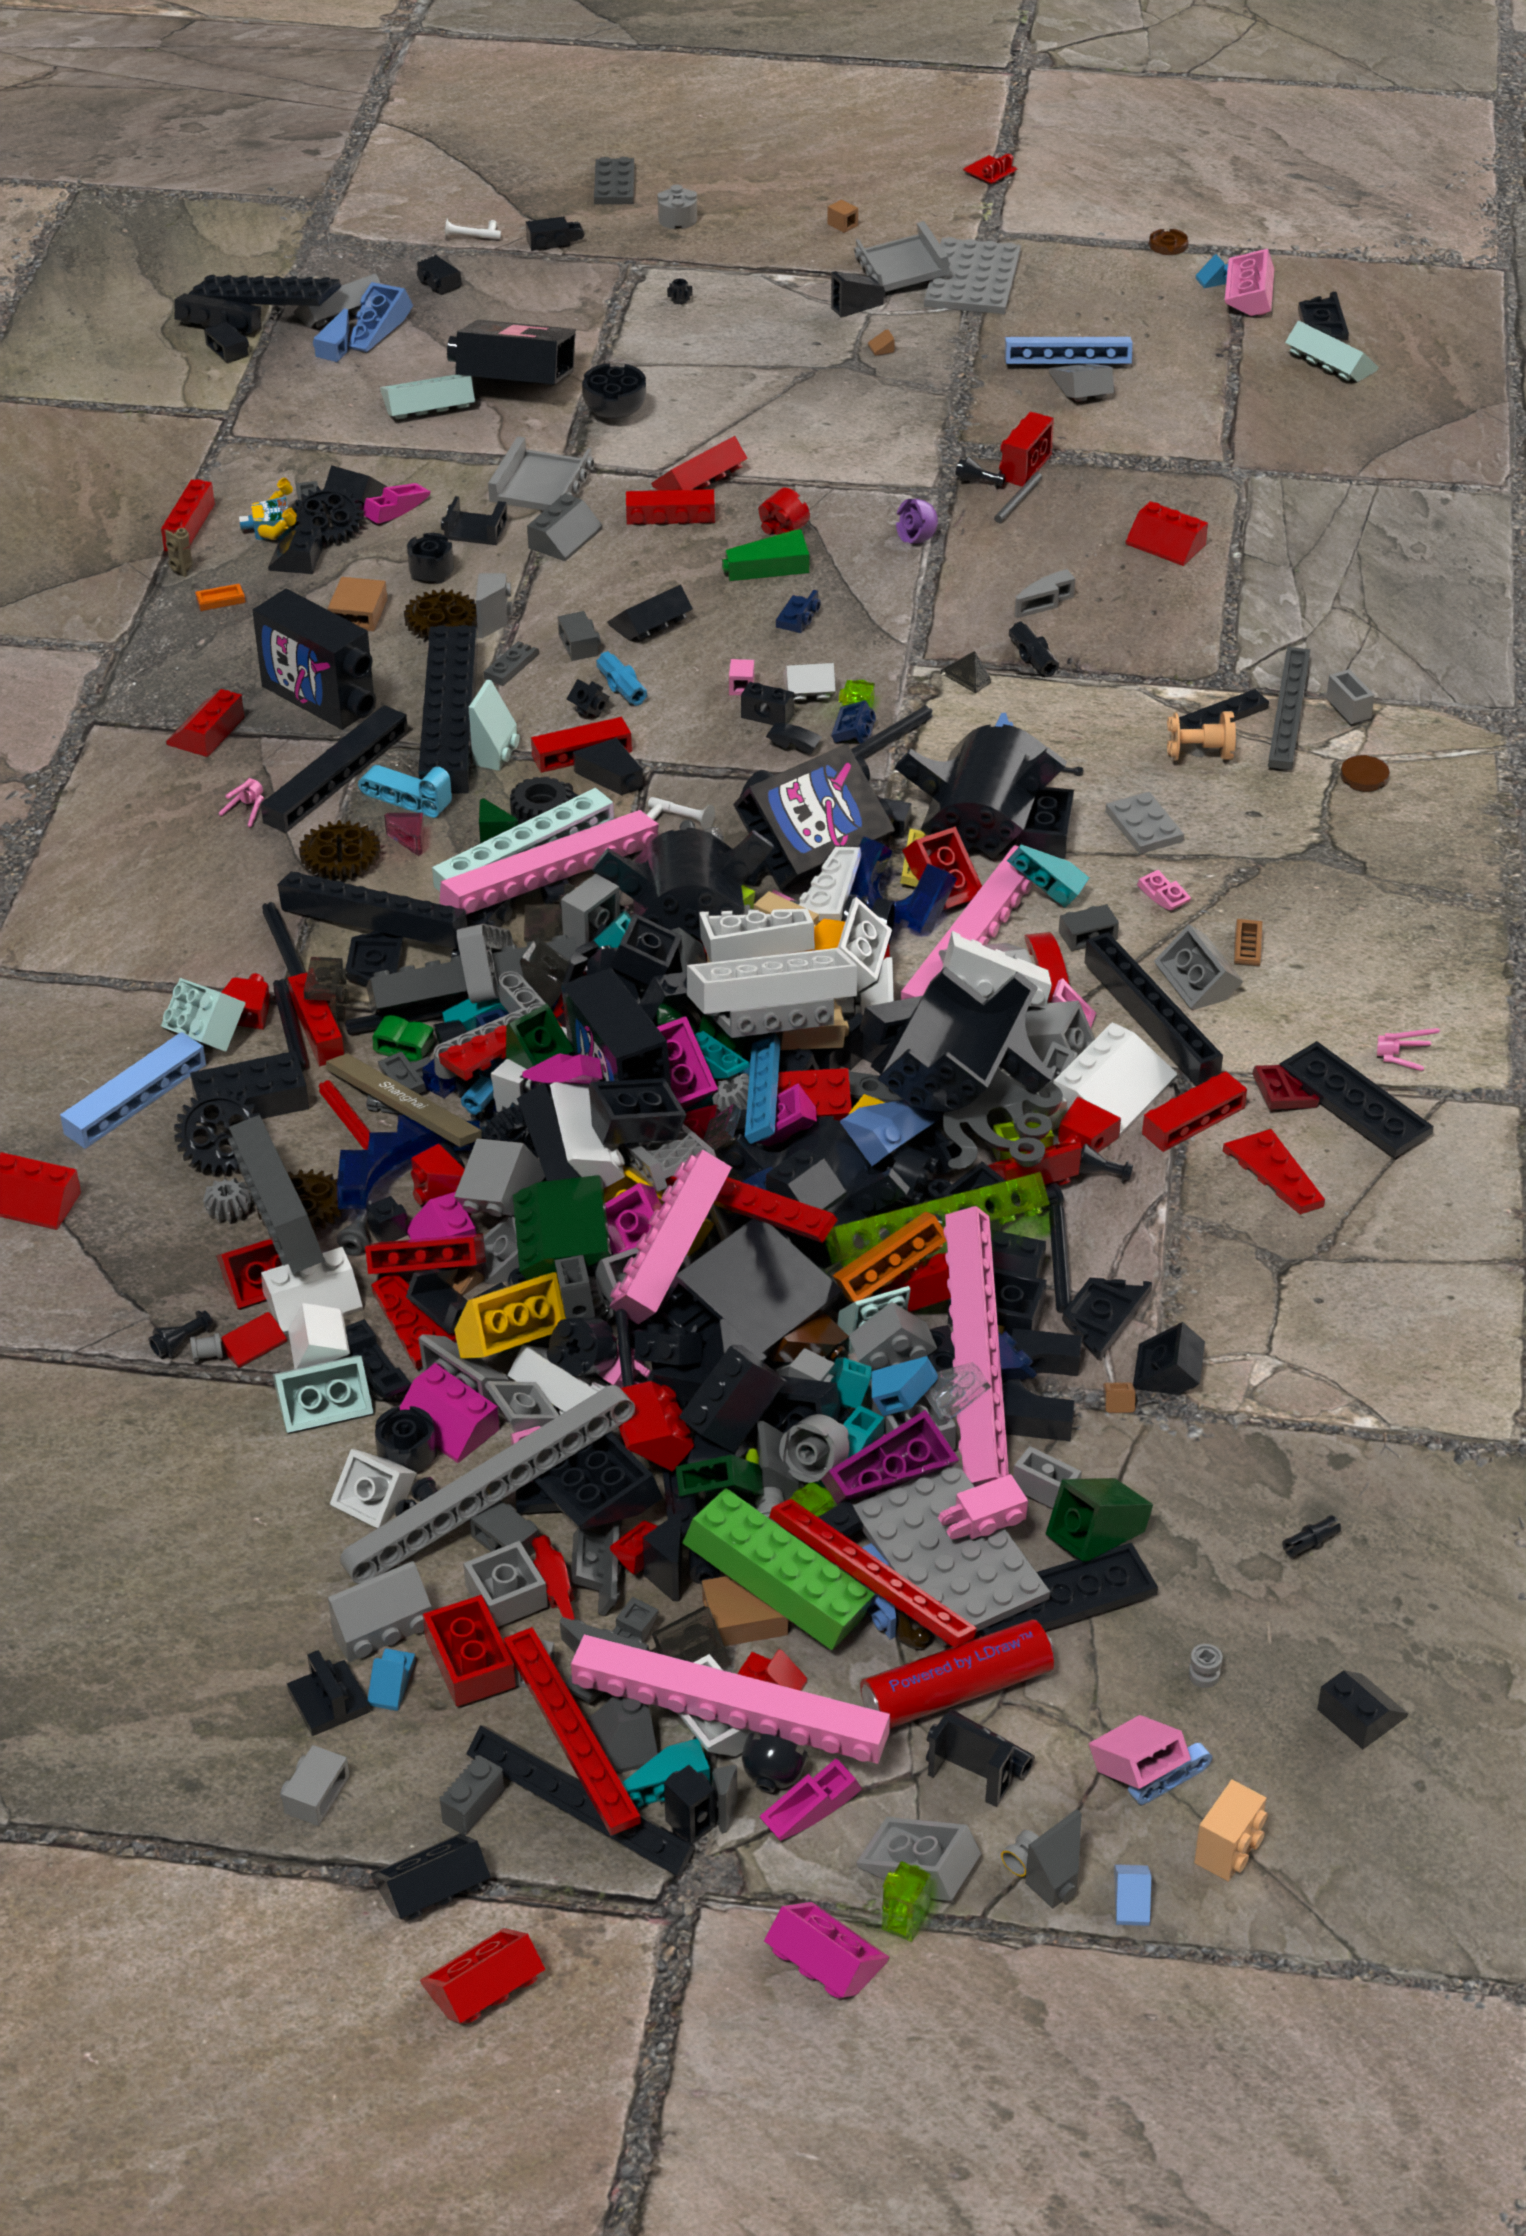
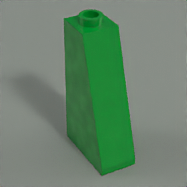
(768, 557)

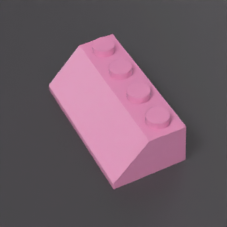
(1250, 282)

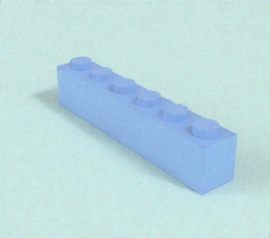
(1068, 350)
(132, 1090)

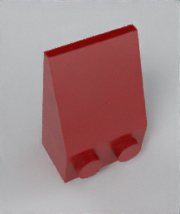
(949, 854)

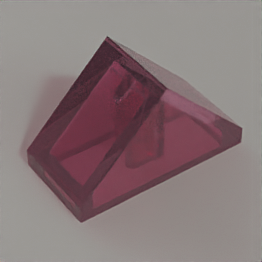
(406, 830)

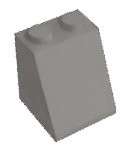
(1059, 1023)
(495, 1174)

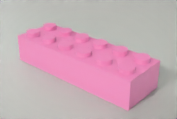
(670, 1236)

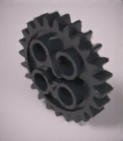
(342, 510)
(209, 1153)

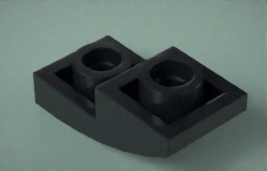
(784, 734)

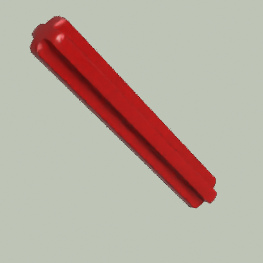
(345, 1113)

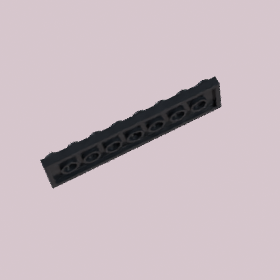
(268, 290)

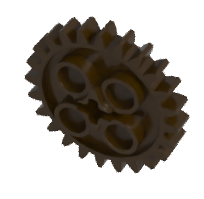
(439, 610)
(358, 845)
(317, 1196)

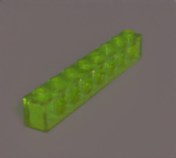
(1029, 1188)

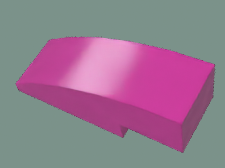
(394, 502)
(566, 1069)
(811, 1800)

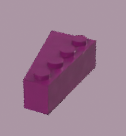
(892, 1460)

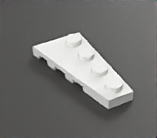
(833, 885)

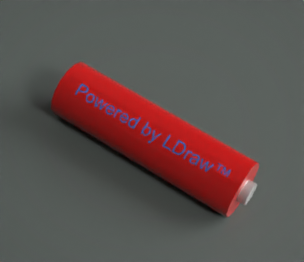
(960, 1673)

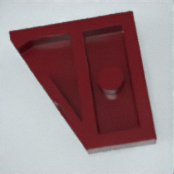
(1281, 1089)

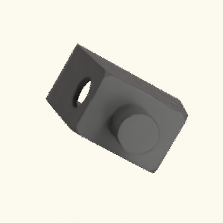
(574, 1287)

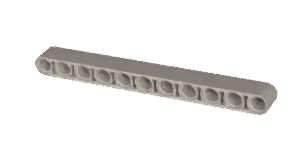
(487, 1484)

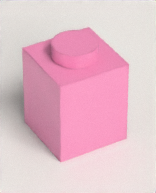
(740, 675)

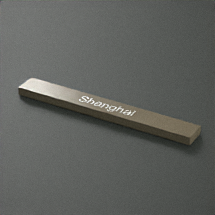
(404, 1100)

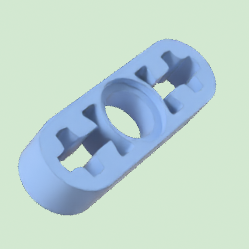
(1199, 1761)

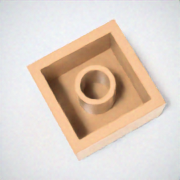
(1231, 1831)

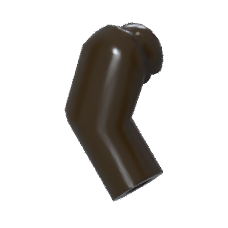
(914, 1638)

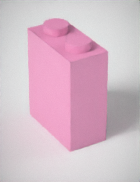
(1139, 1751)

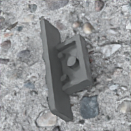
(596, 1565)

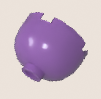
(917, 521)

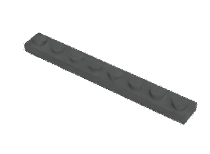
(1289, 708)

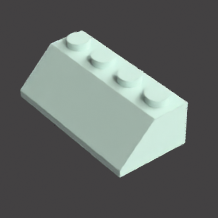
(1330, 353)
(427, 395)

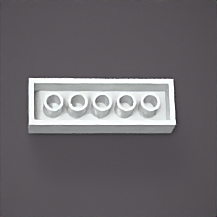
(771, 980)

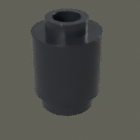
(701, 1569)

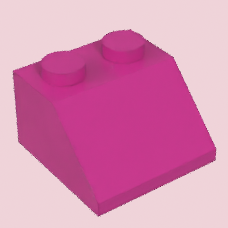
(793, 1114)
(440, 1218)

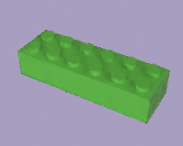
(778, 1568)

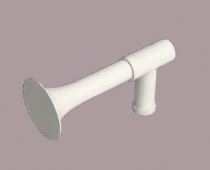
(489, 233)
(704, 816)

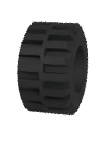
(537, 796)

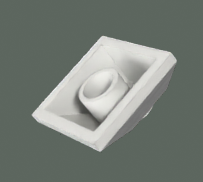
(371, 1487)

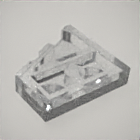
(956, 1390)

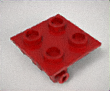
(992, 168)

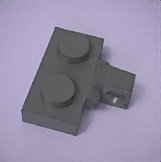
(405, 1072)

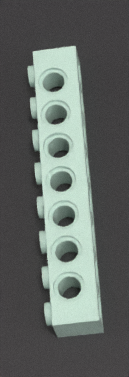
(566, 819)

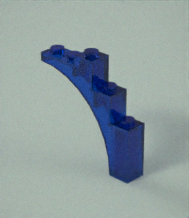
(387, 1151)

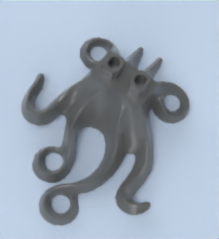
(1006, 1099)

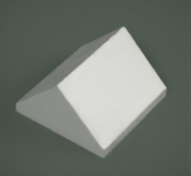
(317, 1335)

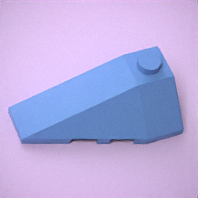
(380, 313)
(886, 1127)

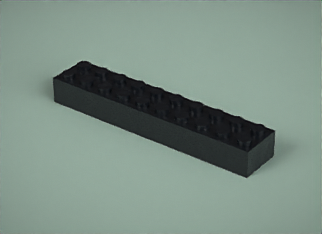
(447, 699)

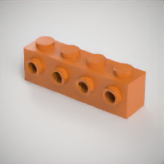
(891, 1257)

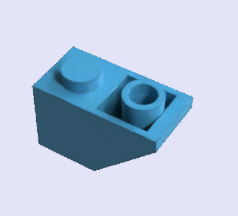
(902, 1385)

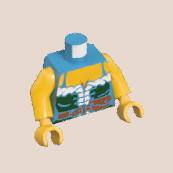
(271, 517)

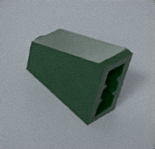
(712, 1476)

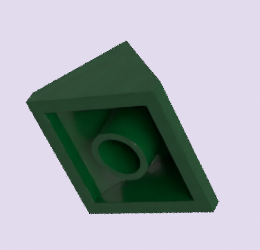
(493, 820)
(535, 1038)

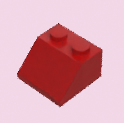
(435, 1174)

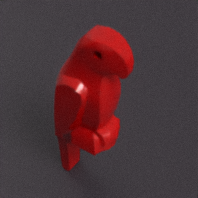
(555, 1574)

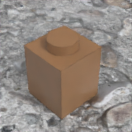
(842, 216)

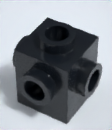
(588, 698)

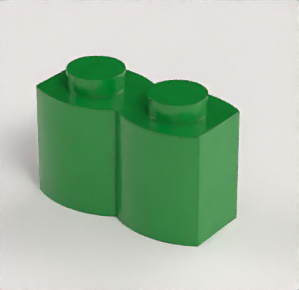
(399, 1035)

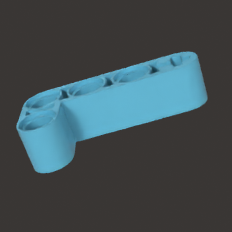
(421, 796)

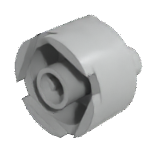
(677, 207)
(814, 1447)

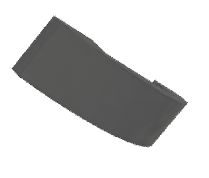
(632, 1622)

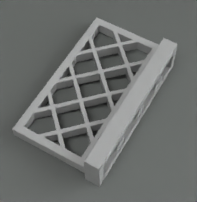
(660, 1159)

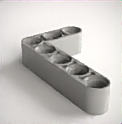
(476, 950)
(515, 996)

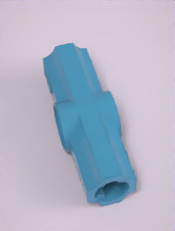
(621, 678)
(482, 1090)

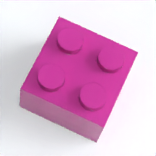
(630, 1215)

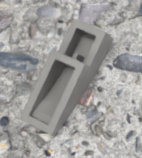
(1045, 593)

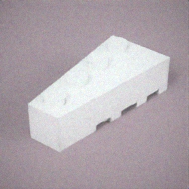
(990, 969)

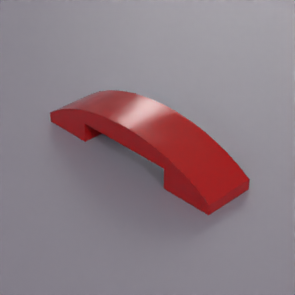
(1047, 956)

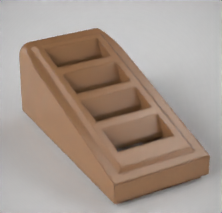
(1248, 927)

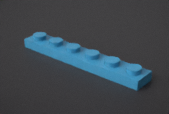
(762, 1089)

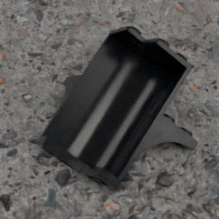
(984, 785)
(685, 876)
(957, 1043)
(866, 1186)

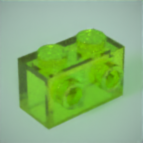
(905, 1900)

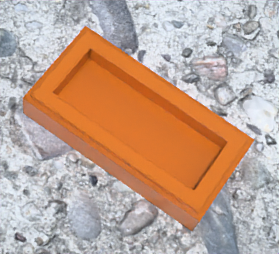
(220, 597)

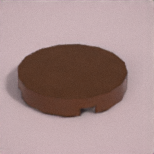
(1168, 242)
(1365, 773)

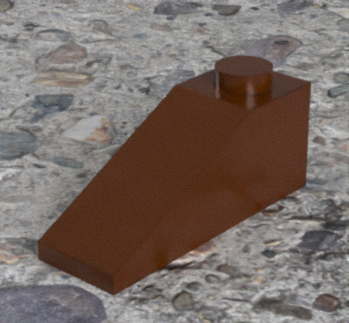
(818, 1336)

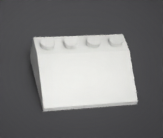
(1117, 1075)

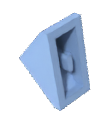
(1132, 1894)

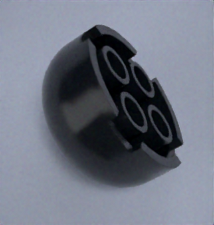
(614, 390)

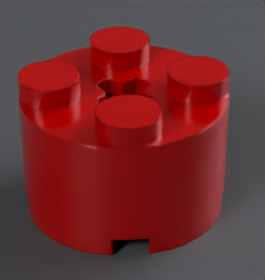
(783, 512)

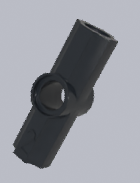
(1033, 649)

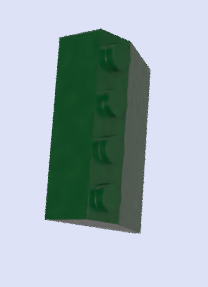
(560, 1222)

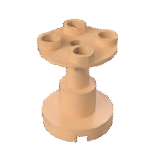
(1211, 736)

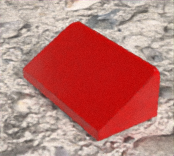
(253, 1339)
(630, 1547)

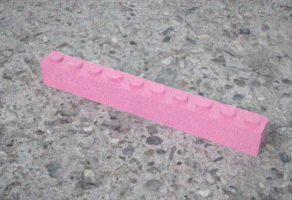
(547, 863)
(978, 920)
(976, 1341)
(730, 1699)

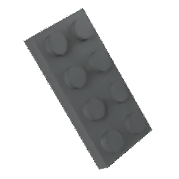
(614, 180)

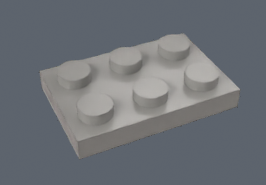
(1144, 822)

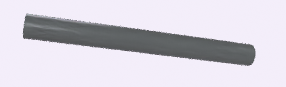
(1016, 499)

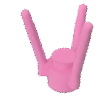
(248, 793)
(1390, 1042)

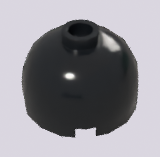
(772, 1762)

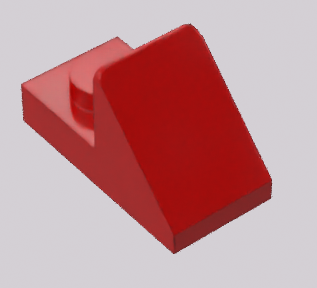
(776, 1671)

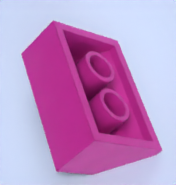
(686, 1063)
(458, 1412)
(824, 1949)

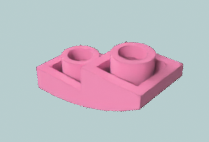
(1162, 891)

